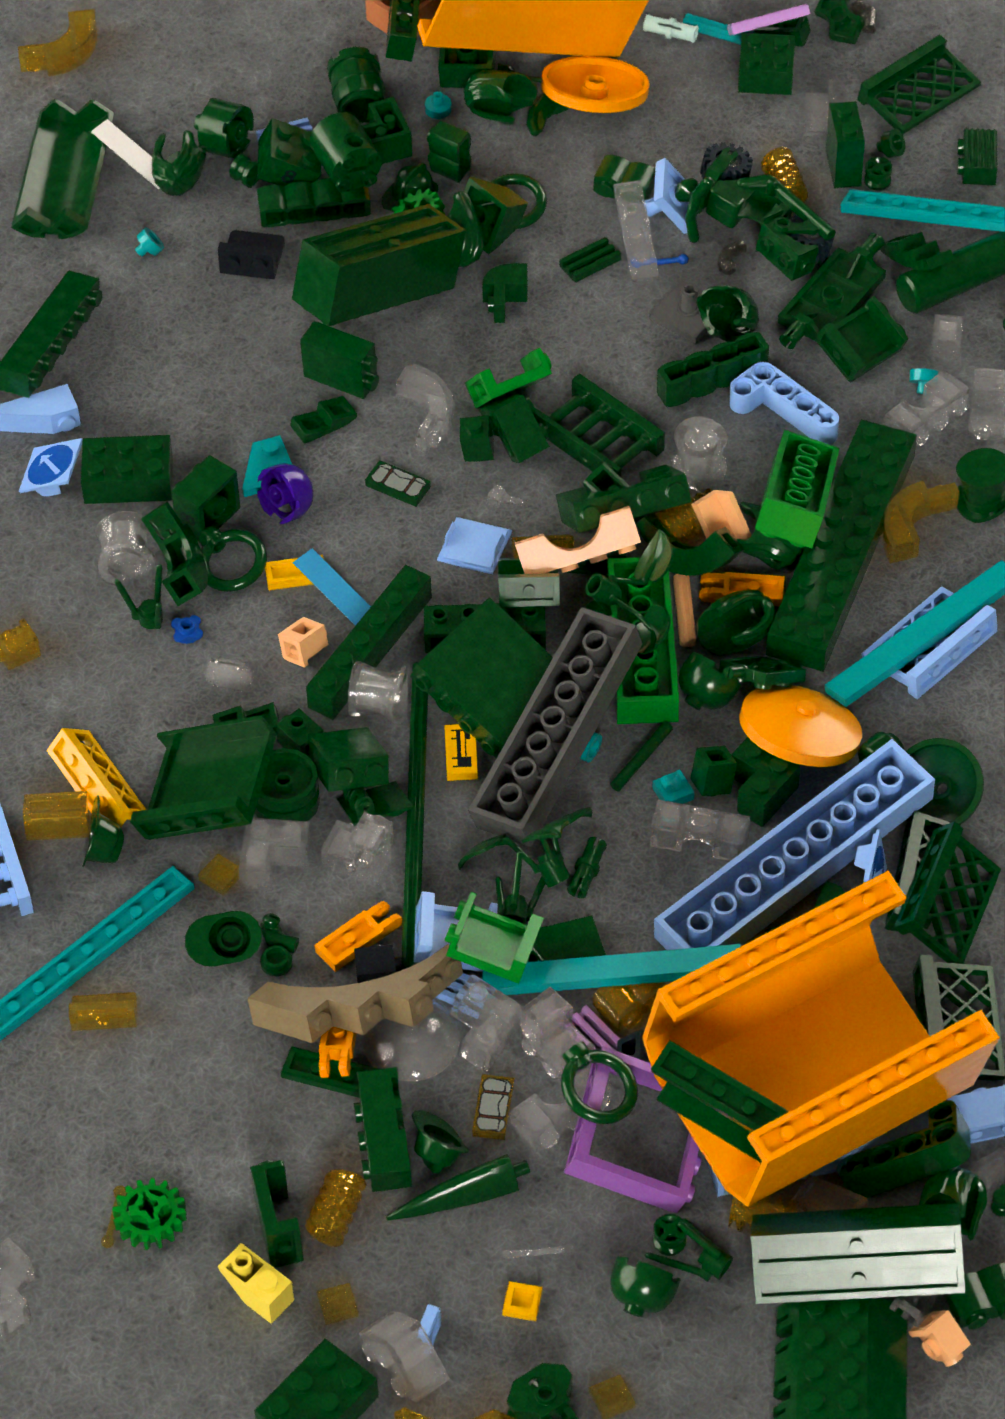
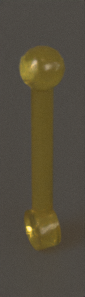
(107, 1241)

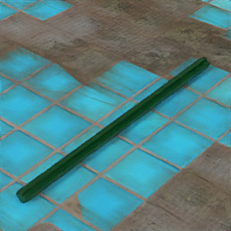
(415, 820)

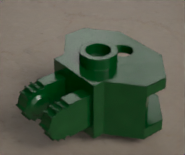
(545, 1397)

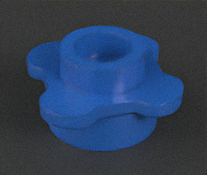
(187, 635)

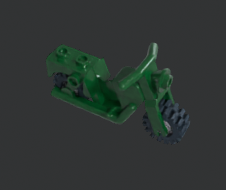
(732, 195)

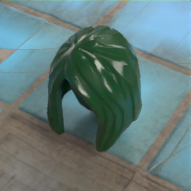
(498, 94)
(181, 169)
(465, 215)
(728, 312)
(772, 551)
(735, 622)
(960, 1187)

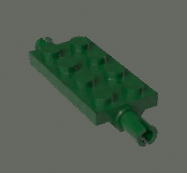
(833, 291)

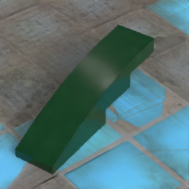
(915, 252)

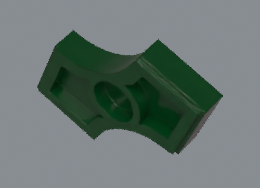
(844, 25)

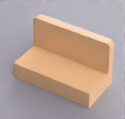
(721, 510)

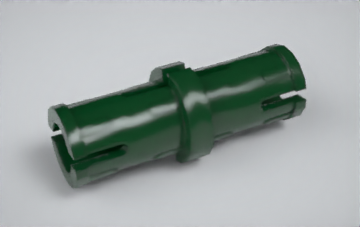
(587, 867)

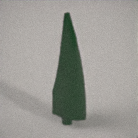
(467, 1188)

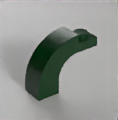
(184, 559)
(691, 560)

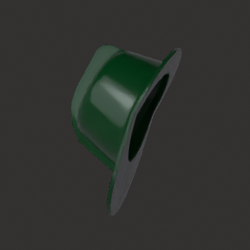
(408, 180)
(104, 838)
(223, 938)
(436, 1141)

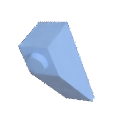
(41, 412)

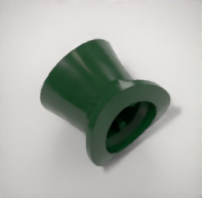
(981, 484)

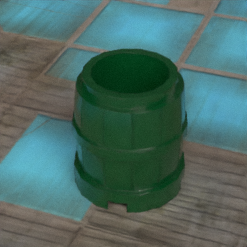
(355, 81)

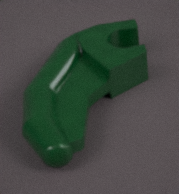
(540, 111)

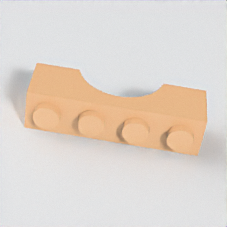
(614, 533)

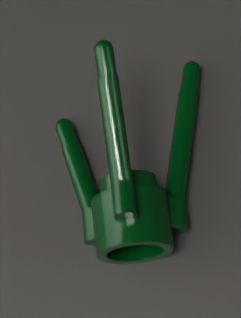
(150, 610)
(515, 905)
(713, 1259)

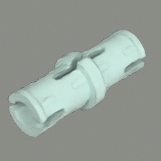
(670, 28)

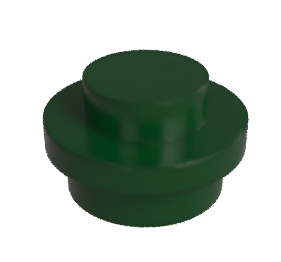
(276, 961)

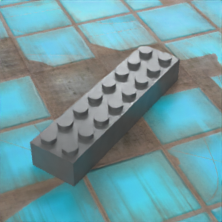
(555, 726)

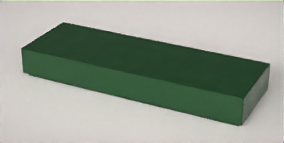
(303, 1067)

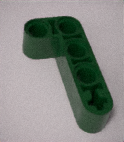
(911, 1156)

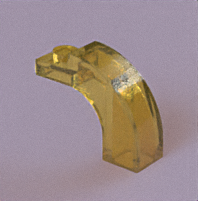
(68, 51)
(905, 509)

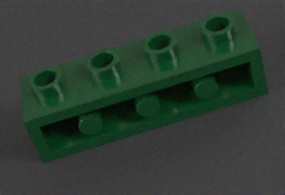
(443, 619)

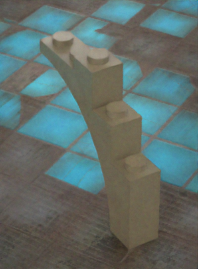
(356, 1007)

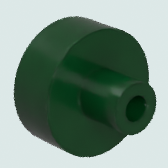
(891, 143)

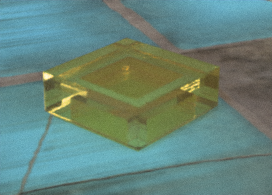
(219, 874)
(337, 1303)
(611, 1397)

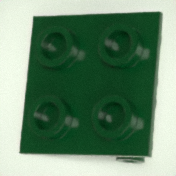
(380, 800)

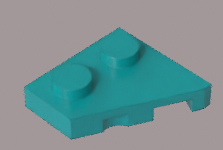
(262, 456)

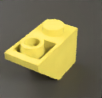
(257, 1282)

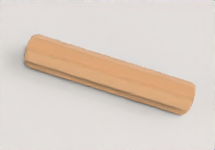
(684, 610)

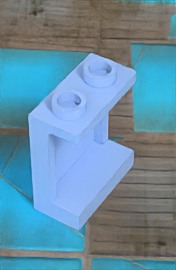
(432, 925)

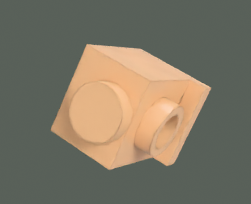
(302, 641)
(941, 1337)

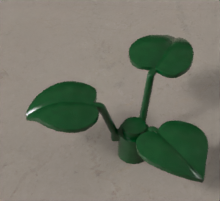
(651, 566)
(551, 862)

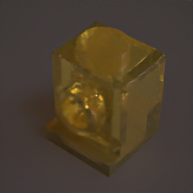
(18, 645)

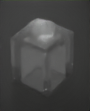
(947, 336)

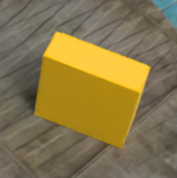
(522, 1301)

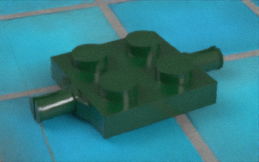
(763, 671)

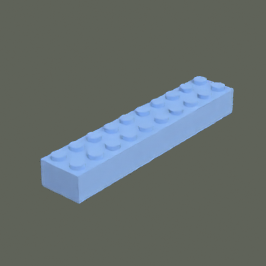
(798, 853)

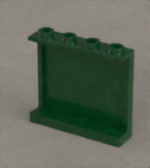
(484, 674)
(208, 778)
(712, 1098)

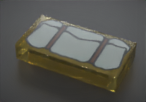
(493, 1107)

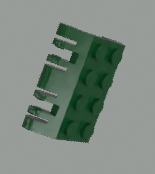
(841, 1360)

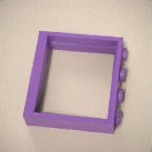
(618, 1178)

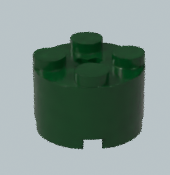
(224, 128)

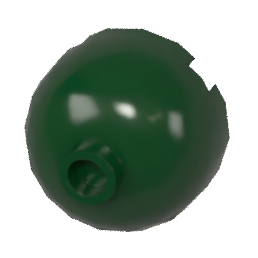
(705, 683)
(642, 1287)

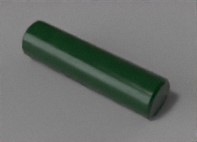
(972, 267)

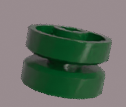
(289, 787)

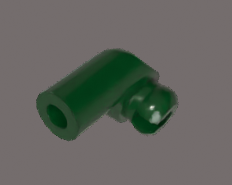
(273, 933)

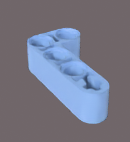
(785, 397)

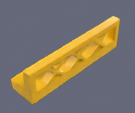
(80, 768)

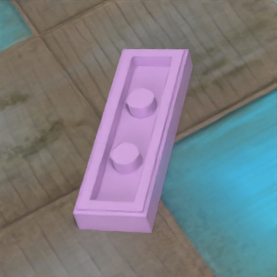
(768, 19)

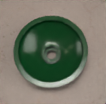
(958, 769)

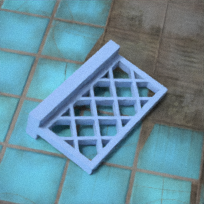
(948, 652)

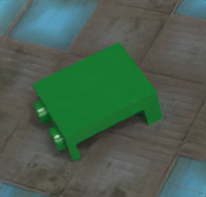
(485, 390)
(491, 940)

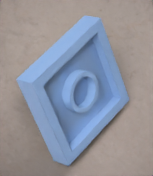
(664, 195)

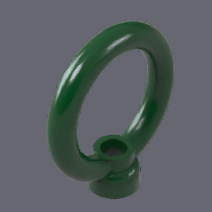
(535, 187)
(214, 541)
(580, 1057)

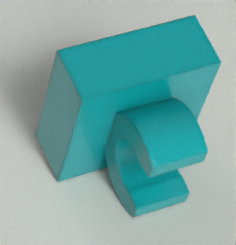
(673, 788)

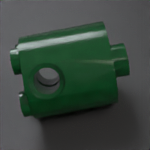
(346, 151)

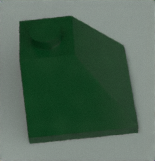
(497, 210)

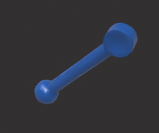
(682, 259)

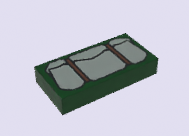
(397, 483)

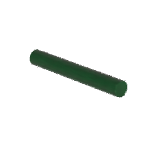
(641, 756)

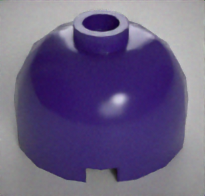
(282, 486)

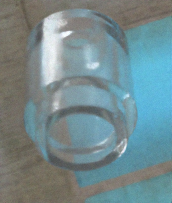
(229, 673)

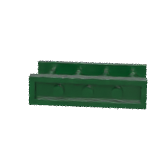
(604, 408)

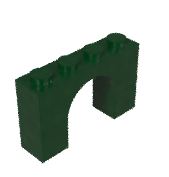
(658, 490)

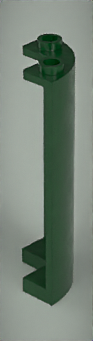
(61, 171)

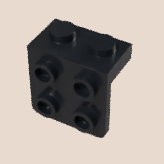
(251, 254)

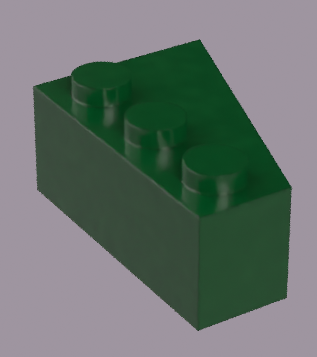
(383, 1130)

